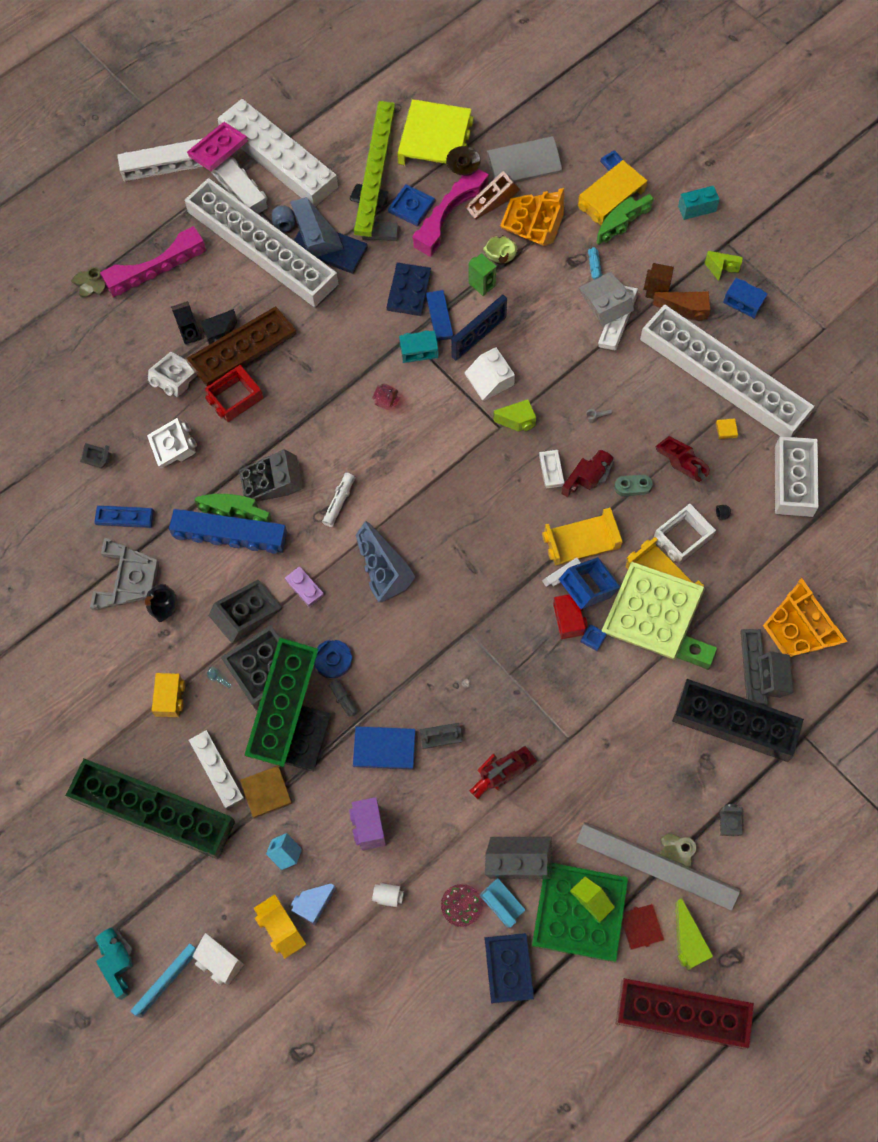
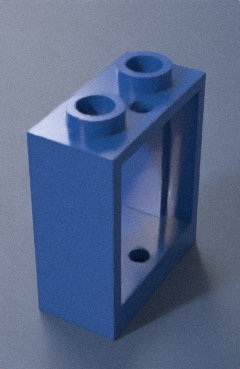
(578, 588)

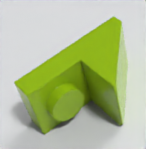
(719, 261)

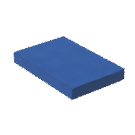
(384, 748)

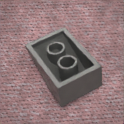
(244, 611)

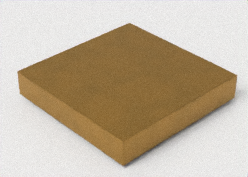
(265, 792)

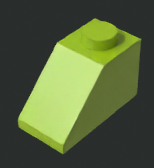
(516, 416)

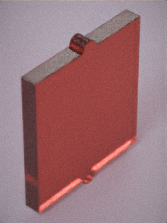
(641, 927)

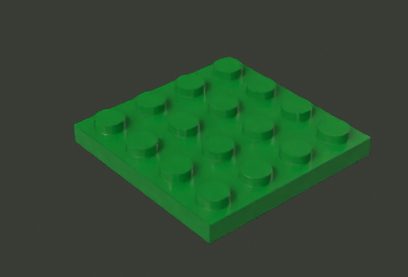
(568, 926)

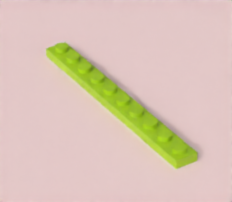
(374, 169)

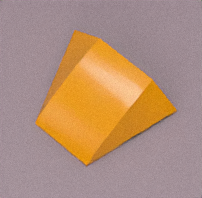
(535, 216)
(802, 624)

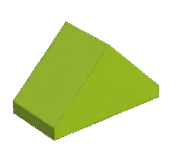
(593, 898)

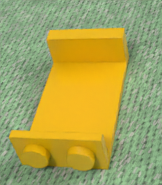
(611, 191)
(582, 538)
(654, 558)

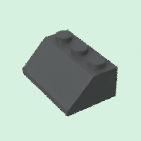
(519, 858)

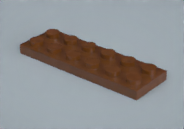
(241, 346)

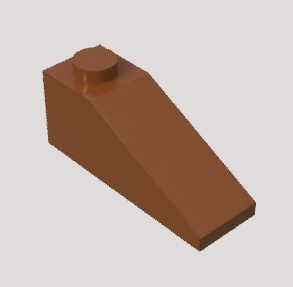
(493, 195)
(687, 304)

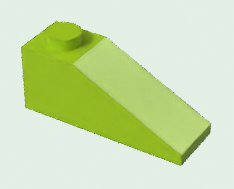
(690, 943)

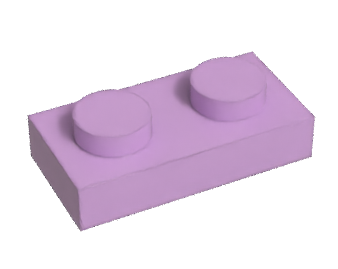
(304, 586)

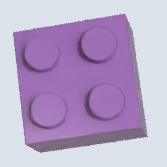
(368, 824)

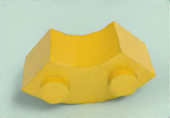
(279, 926)

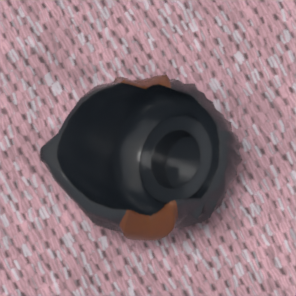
(161, 602)

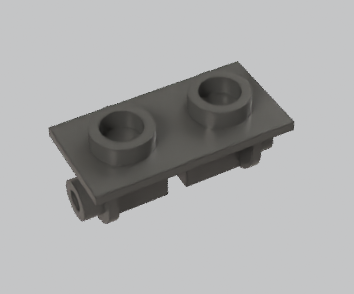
(441, 735)

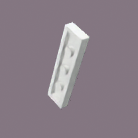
(613, 331)
(216, 769)

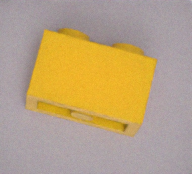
(167, 695)

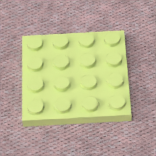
(653, 610)

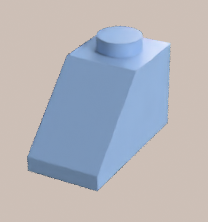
(312, 902)

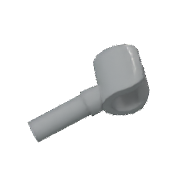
(596, 414)

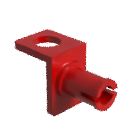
(481, 786)

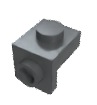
(95, 455)

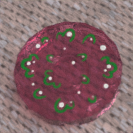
(461, 905)

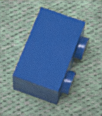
(745, 297)

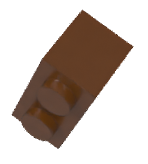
(658, 279)

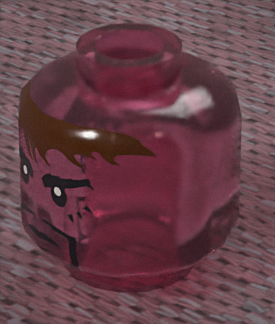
(386, 396)

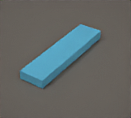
(164, 981)

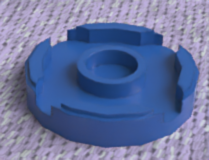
(333, 659)

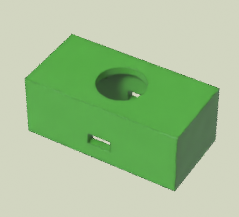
(702, 659)

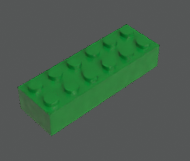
(281, 702)

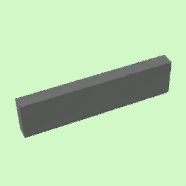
(751, 649)

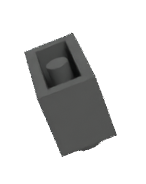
(775, 674)

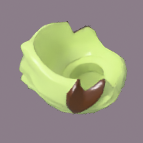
(500, 249)

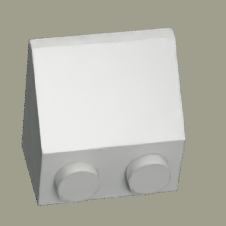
(490, 374)
(217, 960)

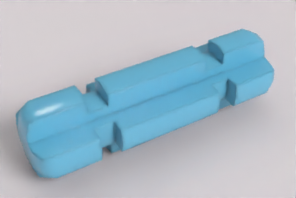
(594, 263)

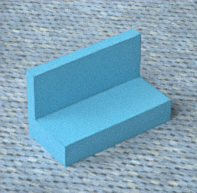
(502, 903)

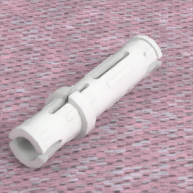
(342, 492)

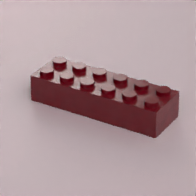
(685, 1013)

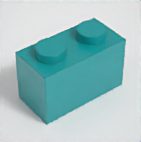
(698, 202)
(418, 346)

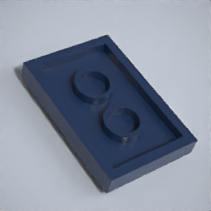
(408, 289)
(508, 968)

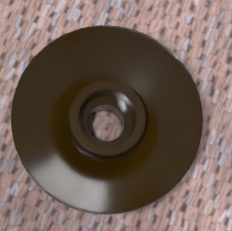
(463, 160)

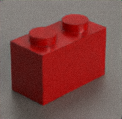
(569, 617)

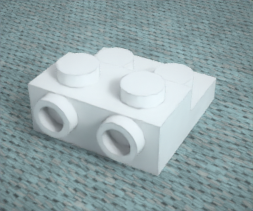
(171, 374)
(172, 442)

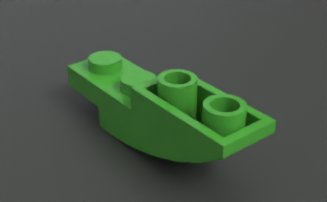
(618, 219)
(232, 504)

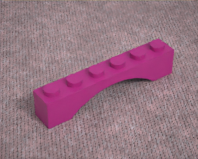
(468, 187)
(124, 277)

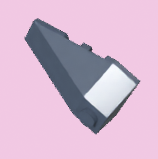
(315, 230)
(385, 566)

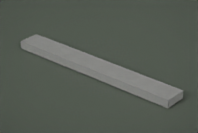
(658, 866)

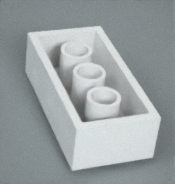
(796, 476)

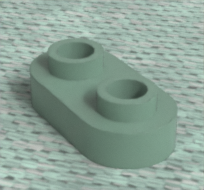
(633, 485)

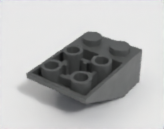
(271, 477)

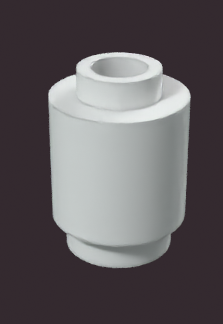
(387, 895)

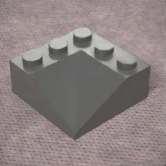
(252, 662)

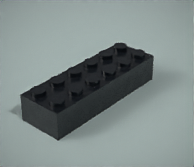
(738, 720)

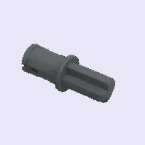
(343, 698)

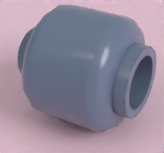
(283, 218)

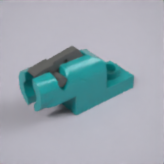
(115, 960)

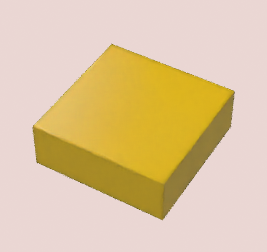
(726, 428)

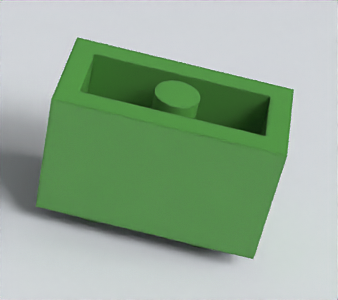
(482, 274)

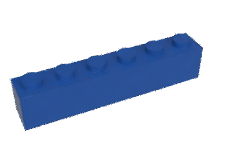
(228, 531)

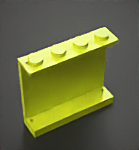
(433, 131)

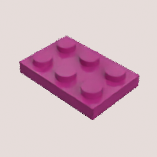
(217, 146)

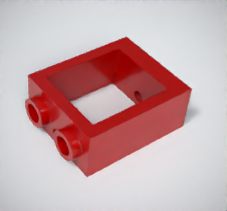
(227, 381)

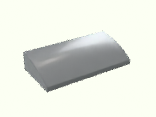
(526, 159)

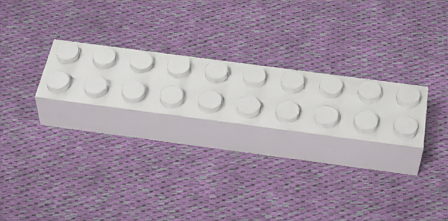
(261, 242)
(726, 372)

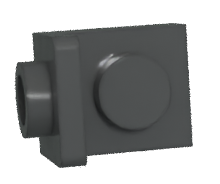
(731, 820)

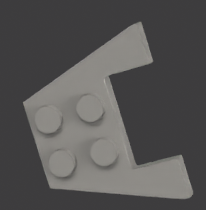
(133, 580)

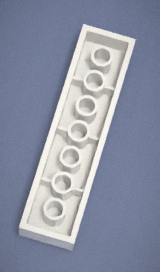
(281, 154)

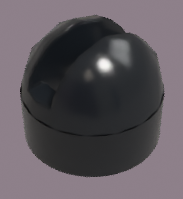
(723, 512)

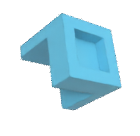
(284, 851)

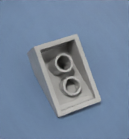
(607, 298)

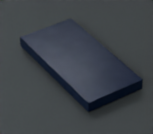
(344, 259)
(479, 327)

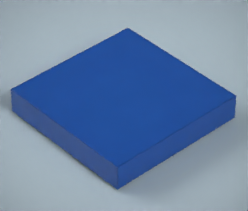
(411, 205)

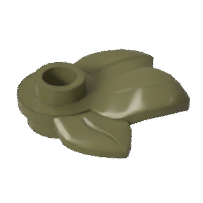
(89, 283)
(674, 851)

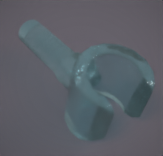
(212, 675)

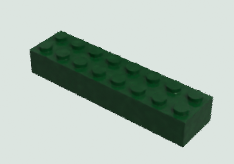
(150, 808)

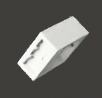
(697, 521)

